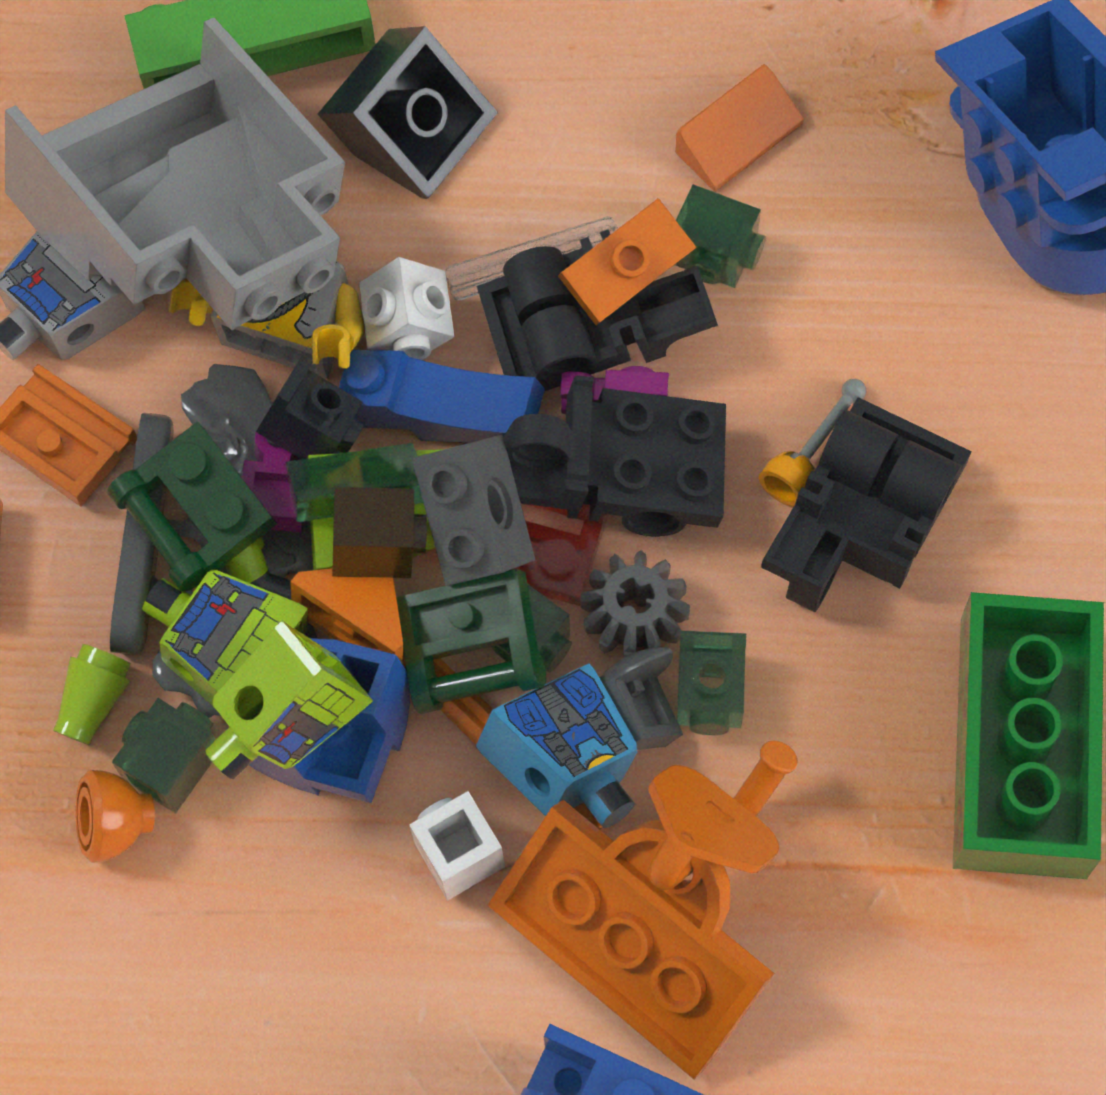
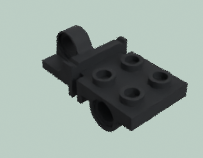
(547, 332)
(625, 457)
(865, 503)

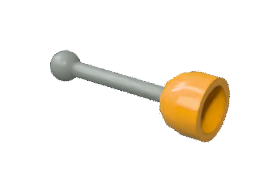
(790, 470)

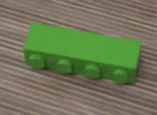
(272, 32)

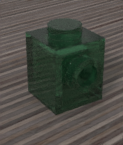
(723, 234)
(165, 752)

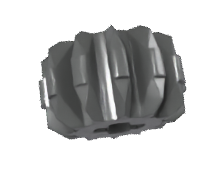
(646, 588)

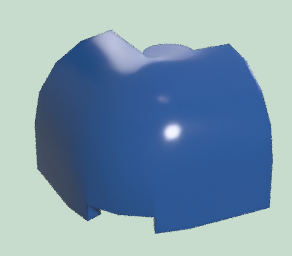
(357, 753)

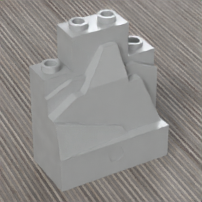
(187, 182)

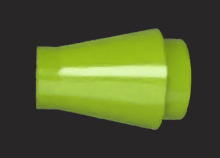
(90, 692)

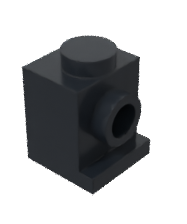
(311, 415)

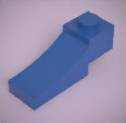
(435, 398)

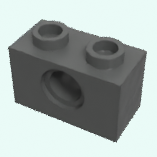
(473, 510)

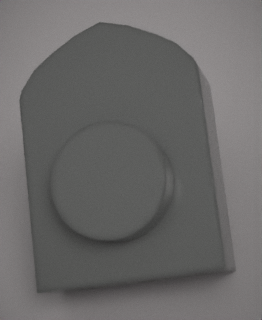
(640, 697)

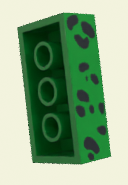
(1029, 736)

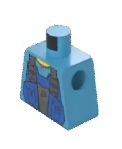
(564, 746)

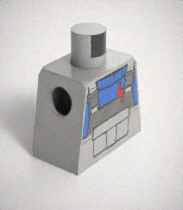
(57, 303)

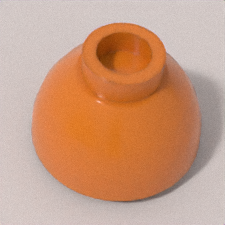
(110, 815)

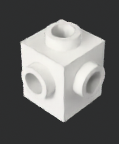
(406, 308)

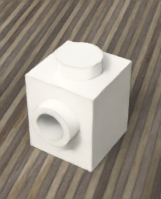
(457, 844)

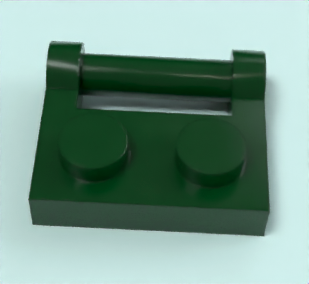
(210, 495)
(468, 619)

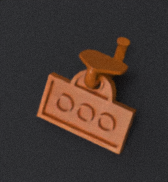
(633, 924)

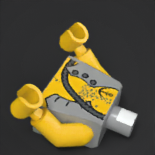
(308, 325)

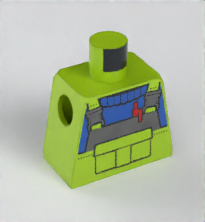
(216, 626)
(283, 703)

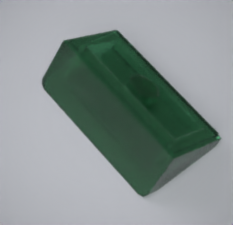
(315, 479)

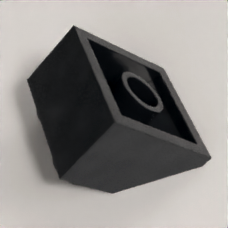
(408, 110)

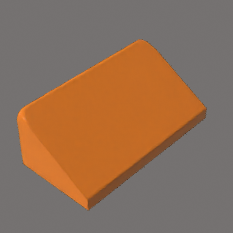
(737, 128)

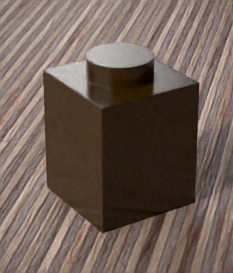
(376, 532)

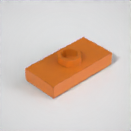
(627, 261)

